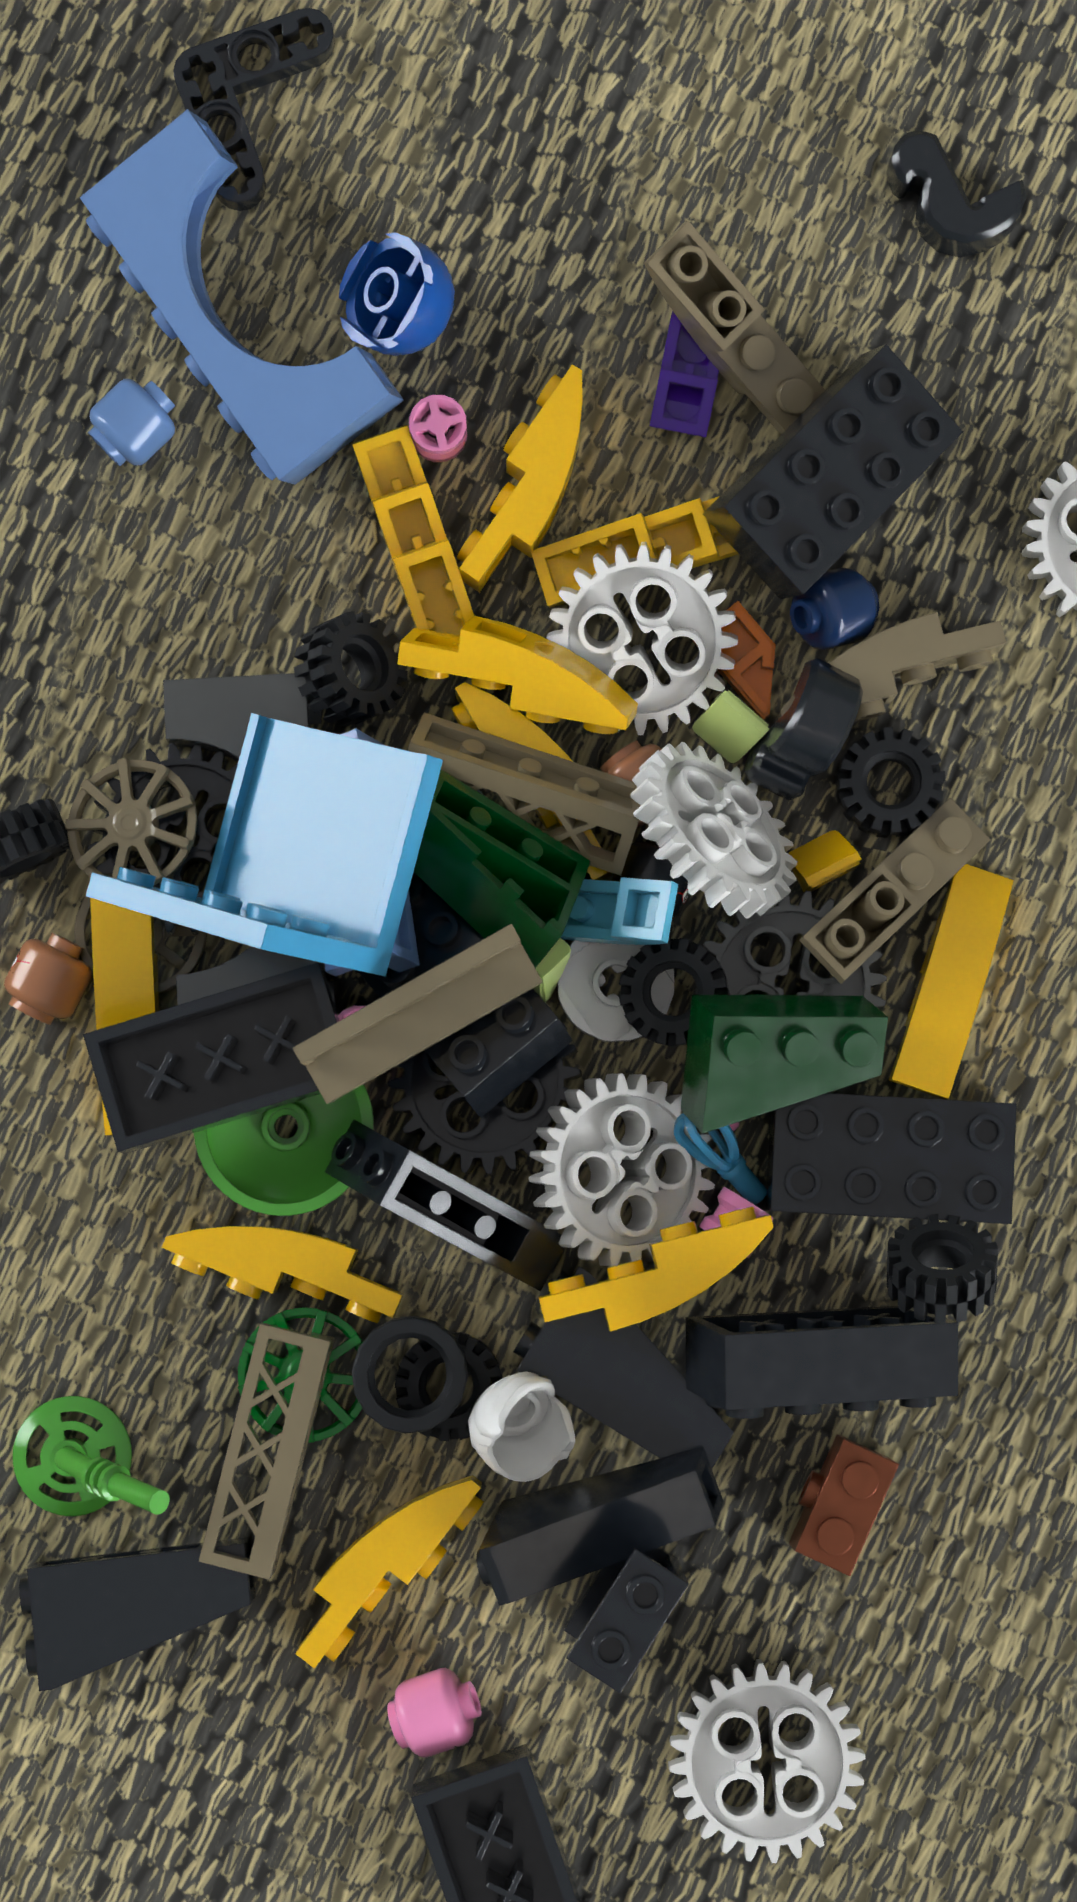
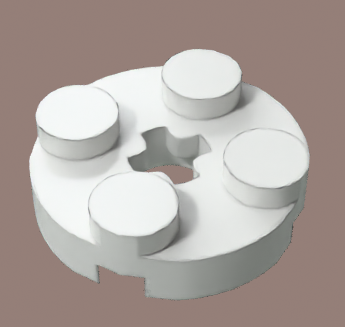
(588, 1006)

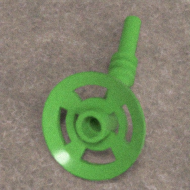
(95, 1477)

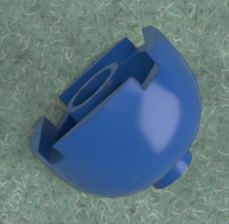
(396, 296)

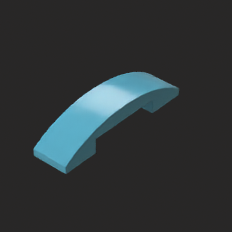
(622, 912)

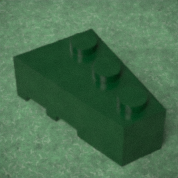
(498, 868)
(775, 1052)

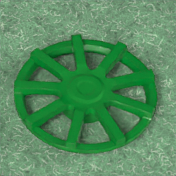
(289, 1366)

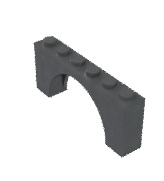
(217, 717)

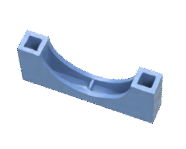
(155, 220)

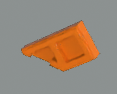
(753, 661)

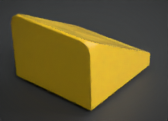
(824, 860)

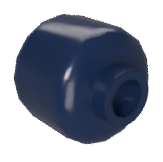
(835, 610)

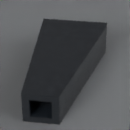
(445, 1205)
(622, 1382)
(596, 1523)
(122, 1603)

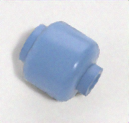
(132, 422)

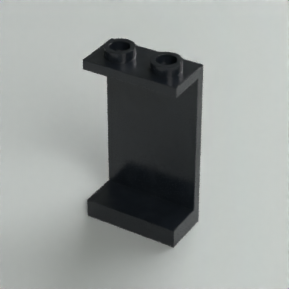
(624, 1614)

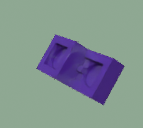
(684, 385)

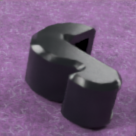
(943, 210)
(809, 733)

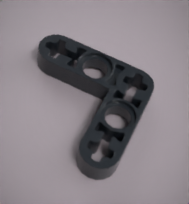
(233, 79)

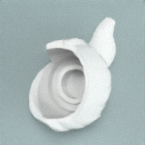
(521, 1427)

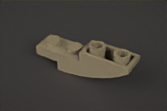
(730, 327)
(912, 653)
(894, 890)

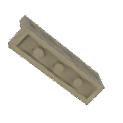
(537, 781)
(418, 1014)
(289, 1458)

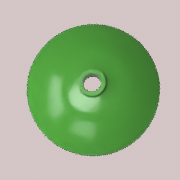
(276, 1172)

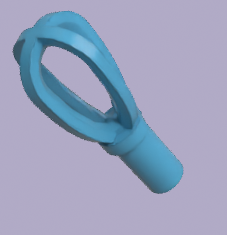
(730, 1167)

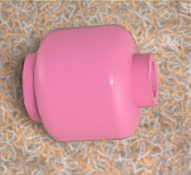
(433, 1712)

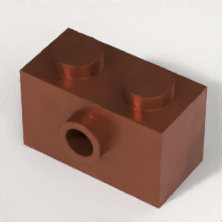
(842, 1504)

